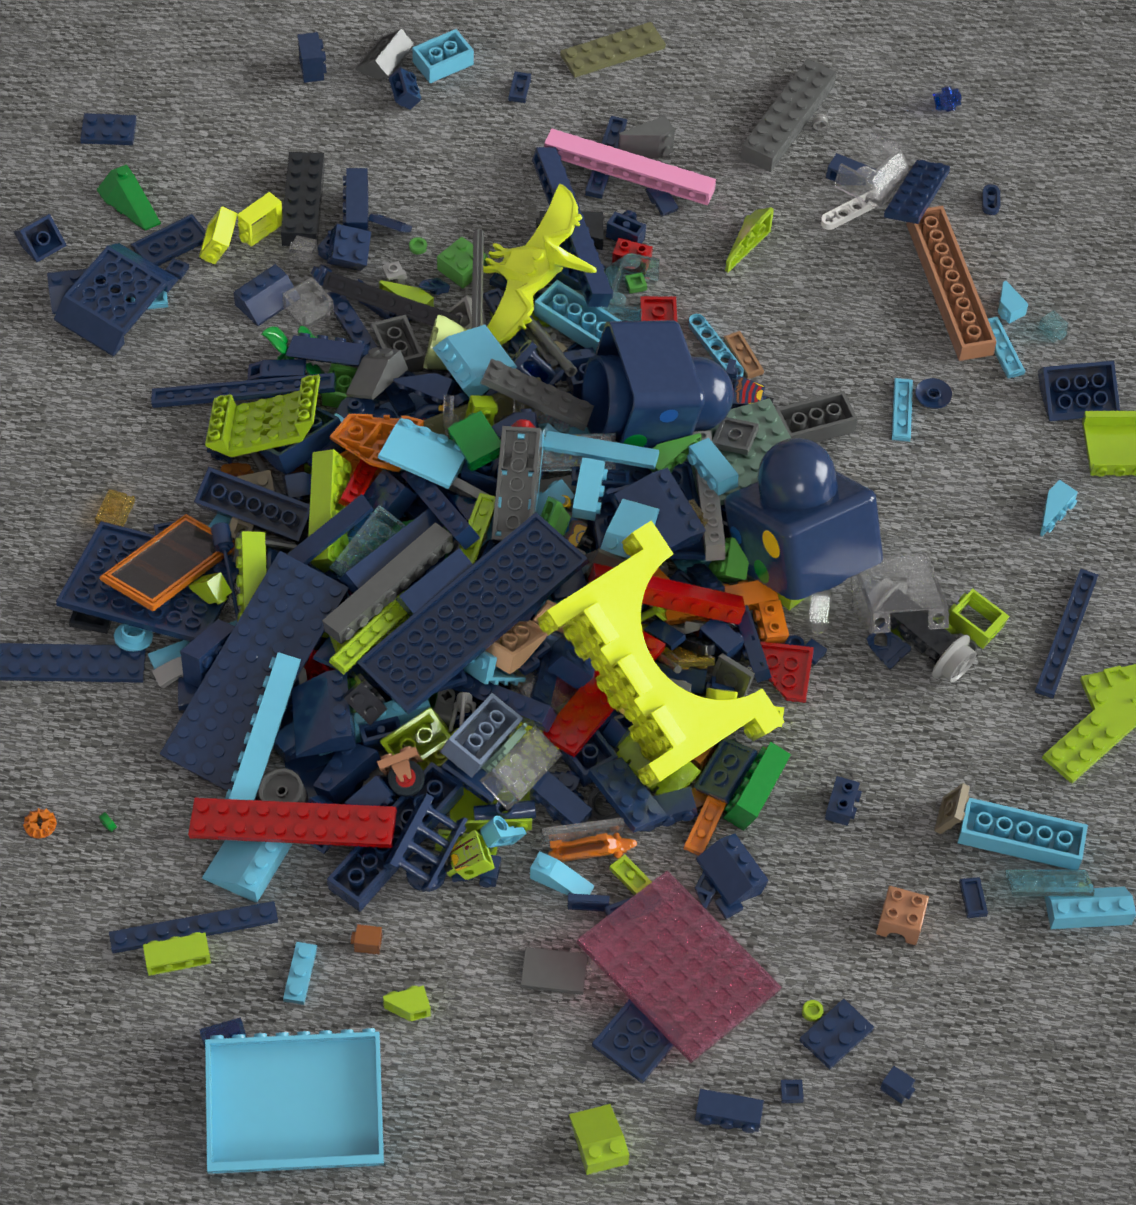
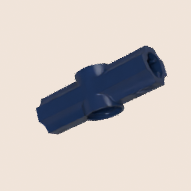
(520, 810)

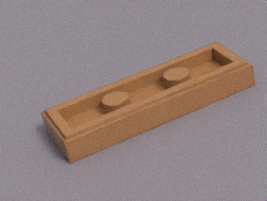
(743, 354)

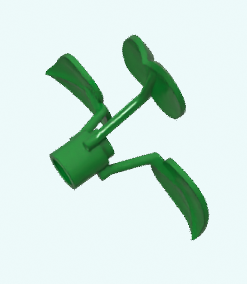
(280, 341)

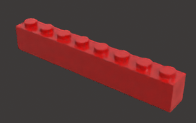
(686, 598)

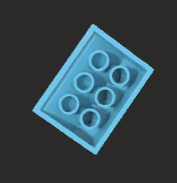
(468, 357)
(423, 453)
(246, 866)

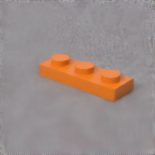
(705, 826)

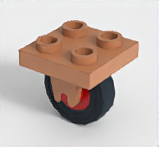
(403, 772)

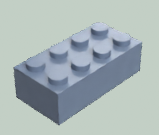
(481, 735)

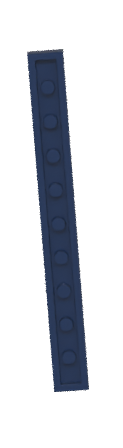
(356, 331)
(238, 389)

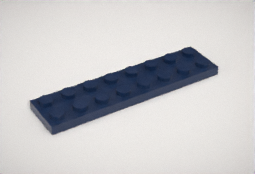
(70, 663)

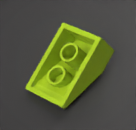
(599, 1139)

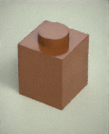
(367, 939)

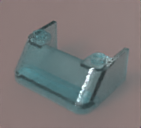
(629, 265)

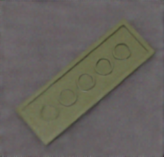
(612, 49)

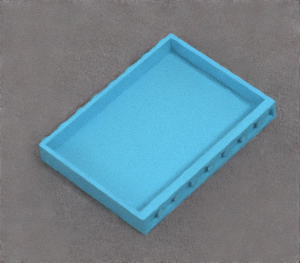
(293, 1101)

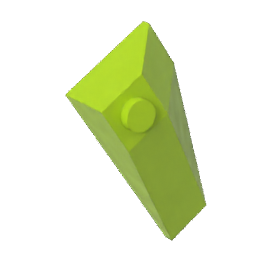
(753, 230)

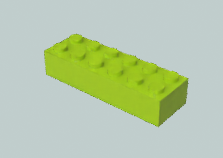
(328, 482)

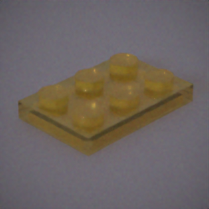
(689, 659)

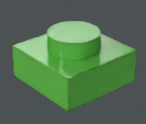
(635, 282)

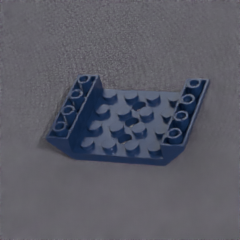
(106, 316)

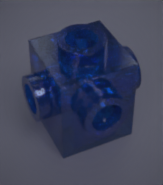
(947, 99)

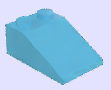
(626, 520)

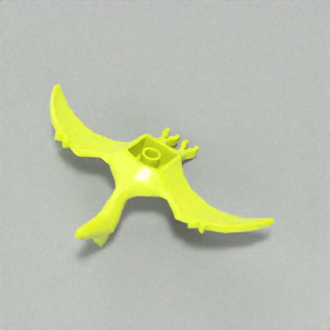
(534, 265)

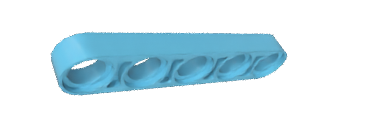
(707, 343)

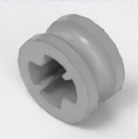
(820, 122)

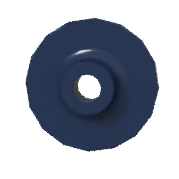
(356, 406)

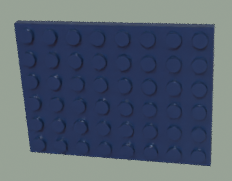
(179, 617)

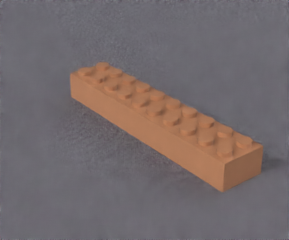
(952, 285)

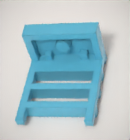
(485, 670)

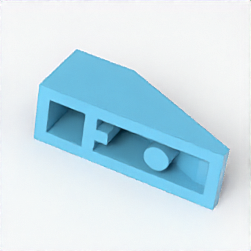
(558, 876)

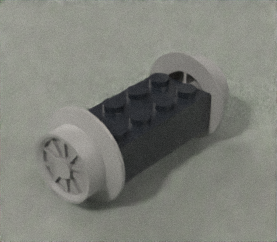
(948, 654)

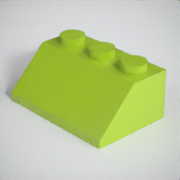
(424, 732)

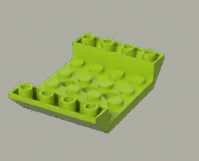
(262, 423)

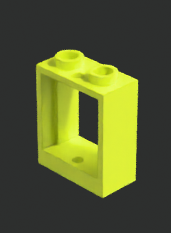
(266, 205)
(218, 235)

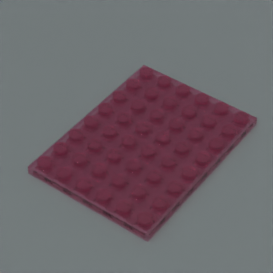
(679, 966)

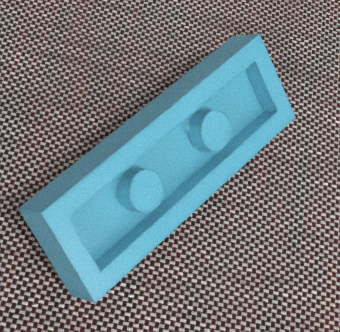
(300, 973)

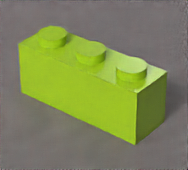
(176, 953)

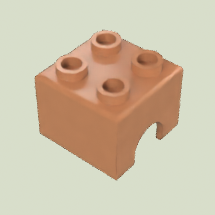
(902, 914)

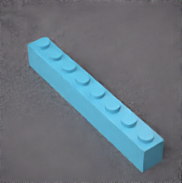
(264, 728)

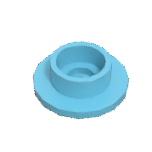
(132, 638)

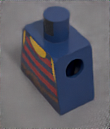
(748, 392)

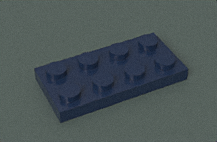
(627, 794)

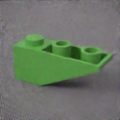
(674, 452)

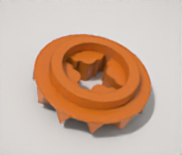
(48, 825)

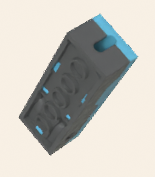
(517, 477)

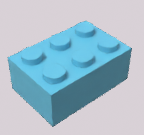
(443, 56)

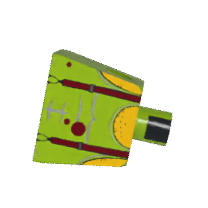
(470, 857)

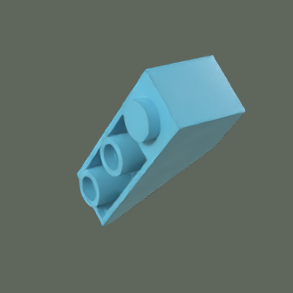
(1058, 501)

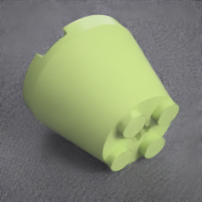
(442, 328)

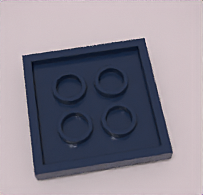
(633, 1042)

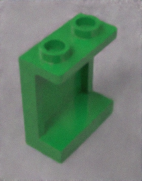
(475, 440)

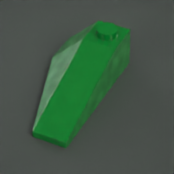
(126, 195)

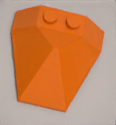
(366, 436)

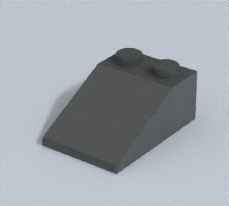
(649, 139)
(376, 372)

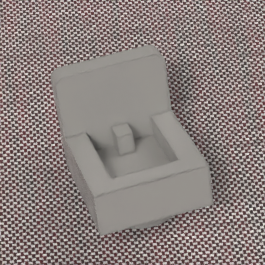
(395, 272)

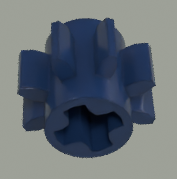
(319, 273)

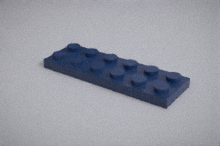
(917, 191)

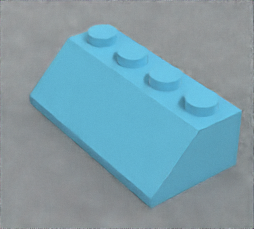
(1106, 908)

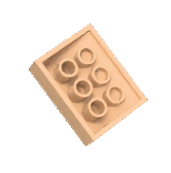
(517, 645)

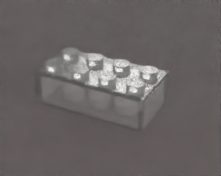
(521, 767)

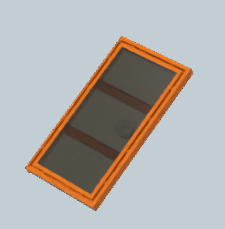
(165, 563)

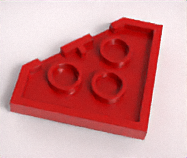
(789, 669)

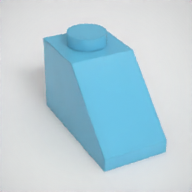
(1011, 304)

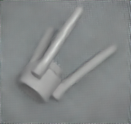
(463, 705)

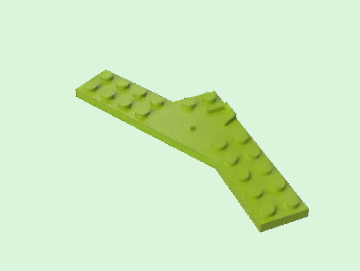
(1113, 717)

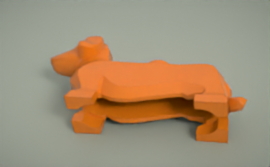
(591, 847)

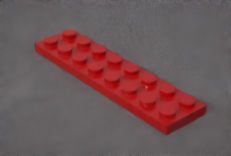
(588, 710)

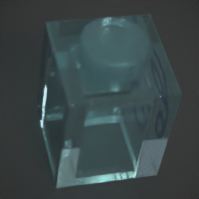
(1053, 326)

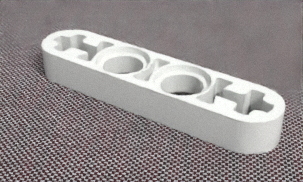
(848, 209)

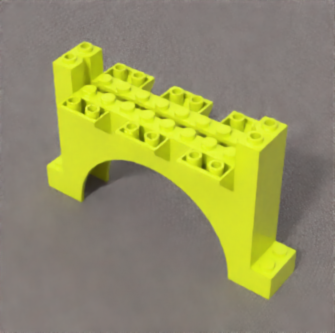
(607, 628)

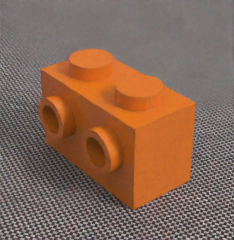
(771, 622)

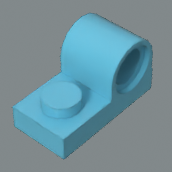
(498, 833)

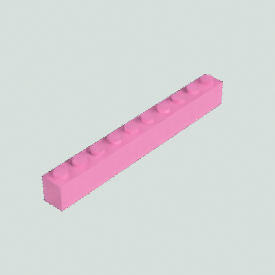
(632, 167)

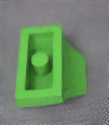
(556, 515)

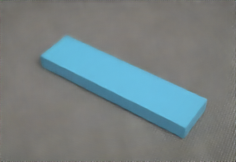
(1004, 350)
(902, 409)

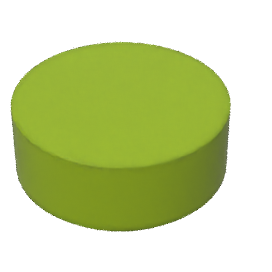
(812, 1010)

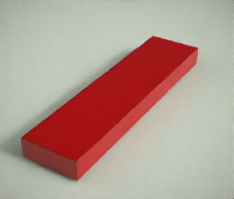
(358, 482)

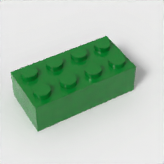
(756, 786)

